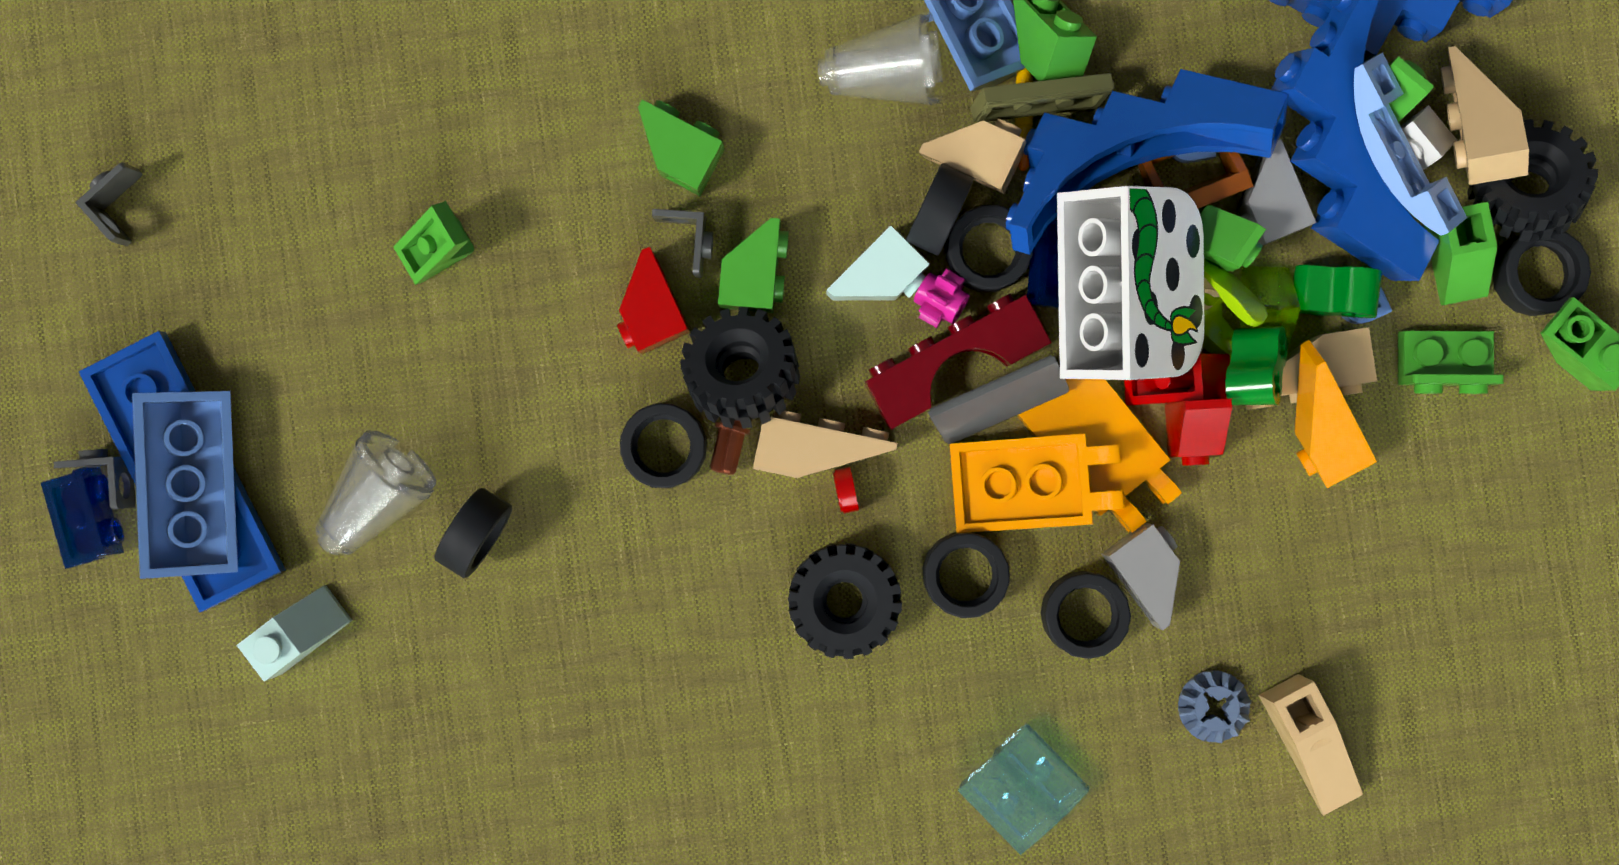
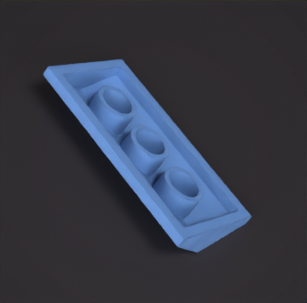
(980, 39)
(184, 483)

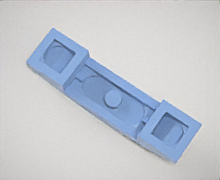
(1391, 153)

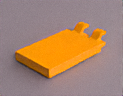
(1098, 411)
(1029, 483)

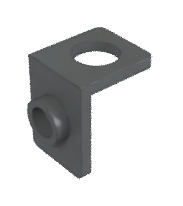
(104, 191)
(703, 238)
(115, 469)

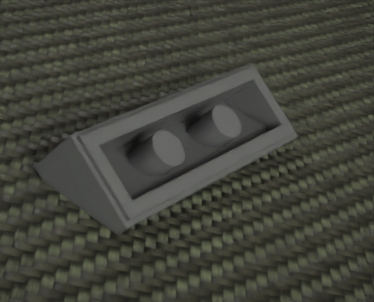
(999, 400)

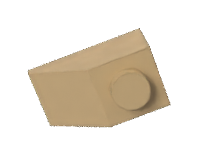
(981, 151)

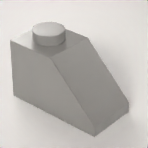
(1276, 197)
(1147, 570)

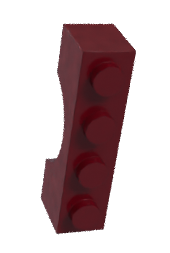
(1005, 334)

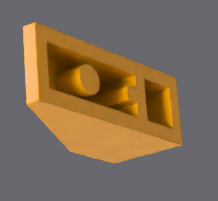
(1325, 424)

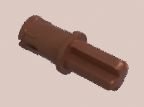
(728, 448)

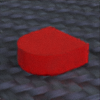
(845, 490)

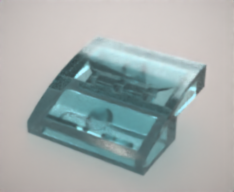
(1023, 789)

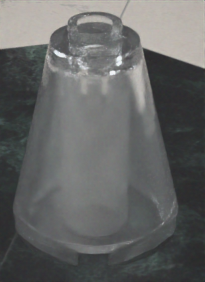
(887, 64)
(372, 493)

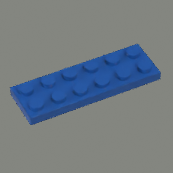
(155, 368)

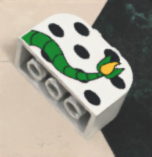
(1129, 283)

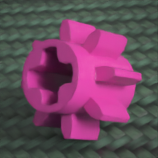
(941, 298)

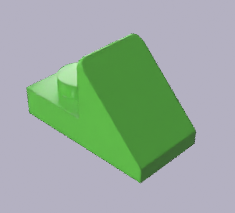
(433, 243)

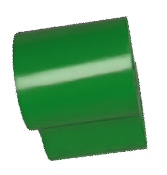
(1337, 290)
(1256, 366)

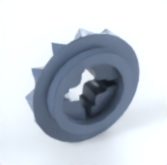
(1193, 706)

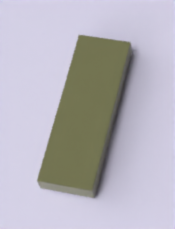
(1041, 96)

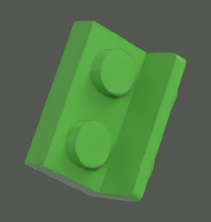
(1447, 359)

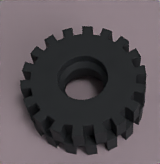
(1569, 181)
(733, 340)
(844, 634)

